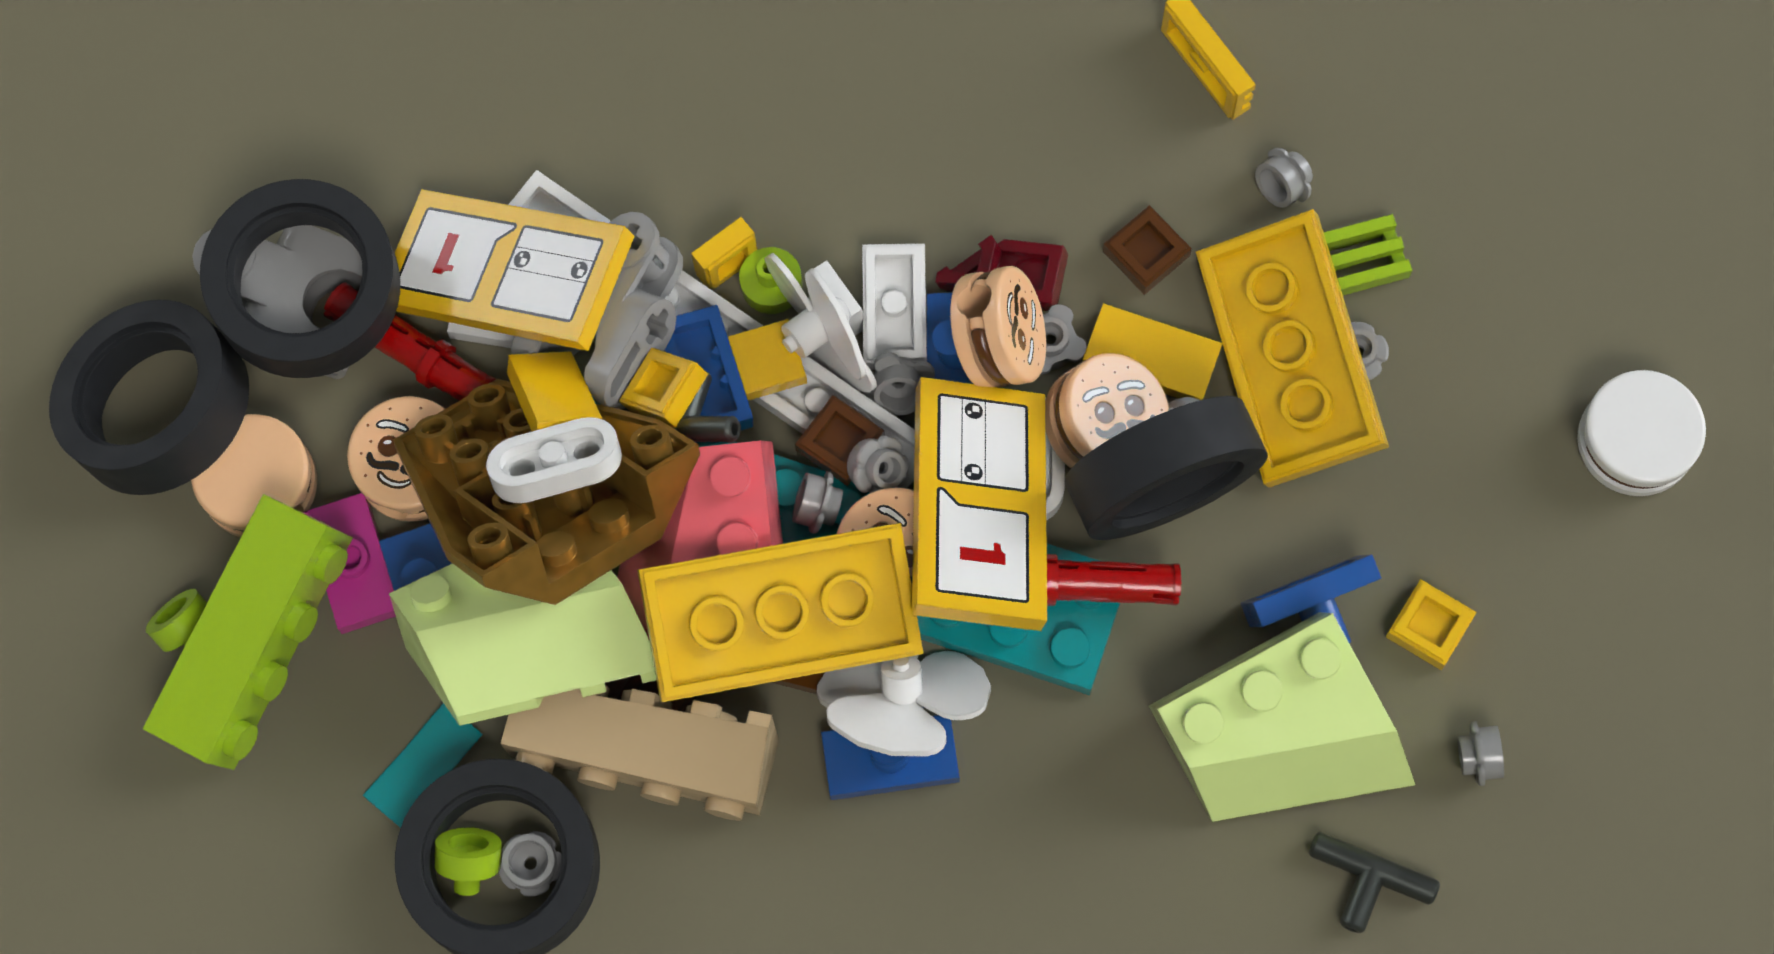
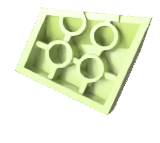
(507, 652)
(1284, 726)

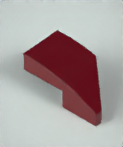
(1040, 262)

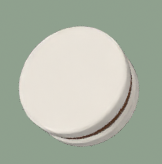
(1641, 433)

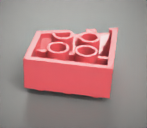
(723, 510)

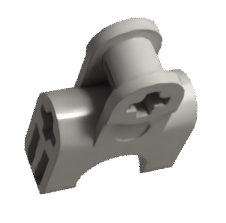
(290, 277)
(634, 316)

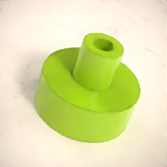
(758, 284)
(176, 620)
(467, 857)

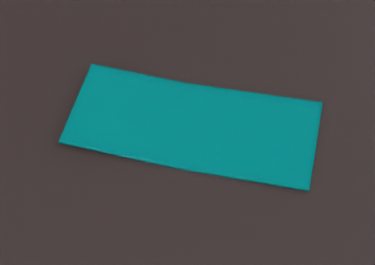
(425, 759)

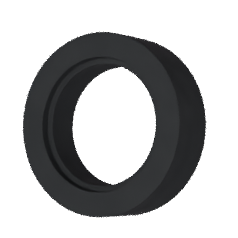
(281, 207)
(111, 351)
(1165, 467)
(452, 797)

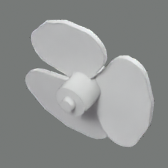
(822, 327)
(884, 701)

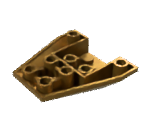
(551, 543)

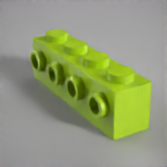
(248, 634)

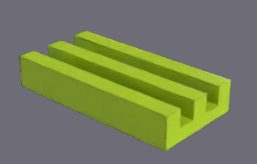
(1390, 246)

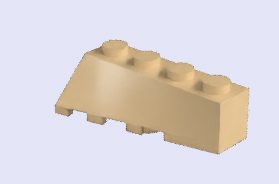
(650, 746)

